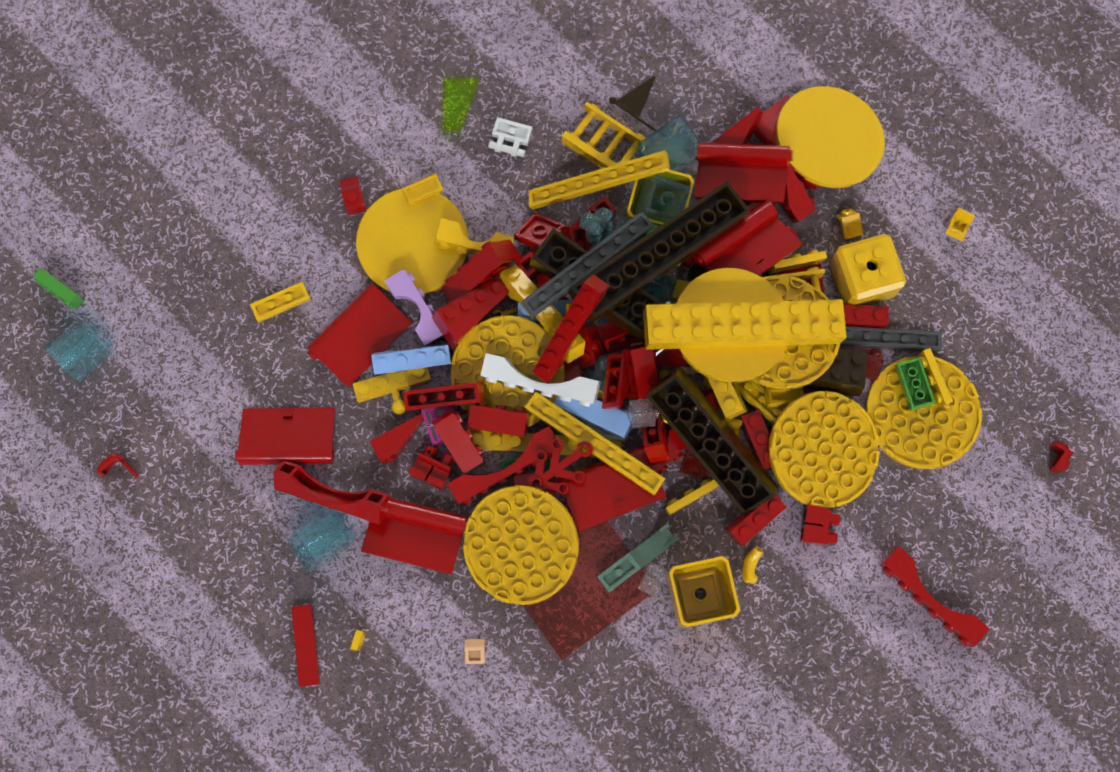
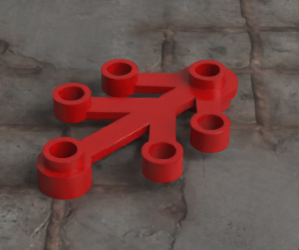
(557, 468)

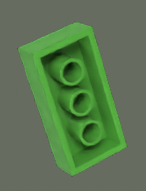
(58, 289)
(914, 384)

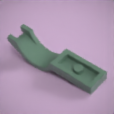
(637, 558)

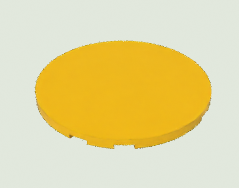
(831, 135)
(403, 237)
(510, 338)
(731, 363)
(799, 363)
(928, 435)
(823, 449)
(521, 545)

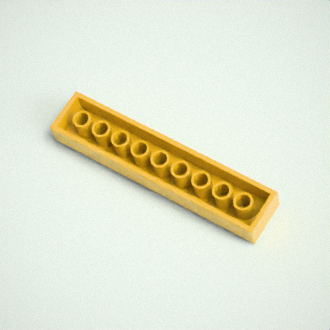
(744, 324)

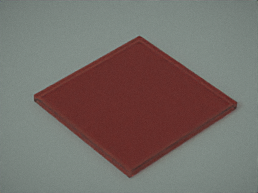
(583, 603)

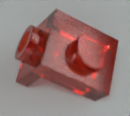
(874, 364)
(692, 467)

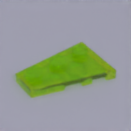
(457, 98)

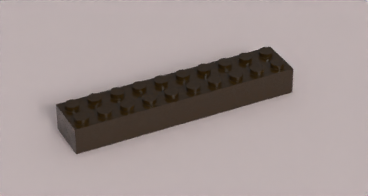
(666, 247)

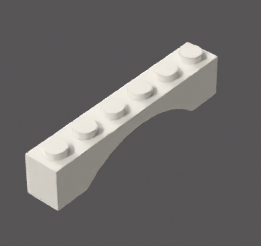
(502, 369)

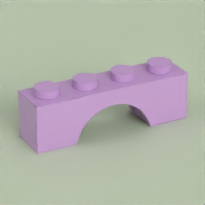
(402, 287)

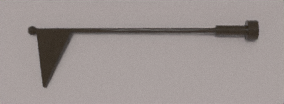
(635, 101)

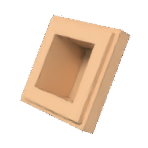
(474, 651)

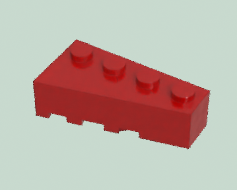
(481, 268)
(463, 314)

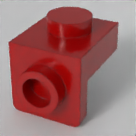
(1061, 462)

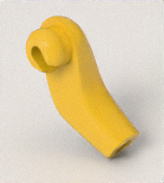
(749, 565)

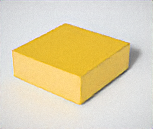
(358, 640)

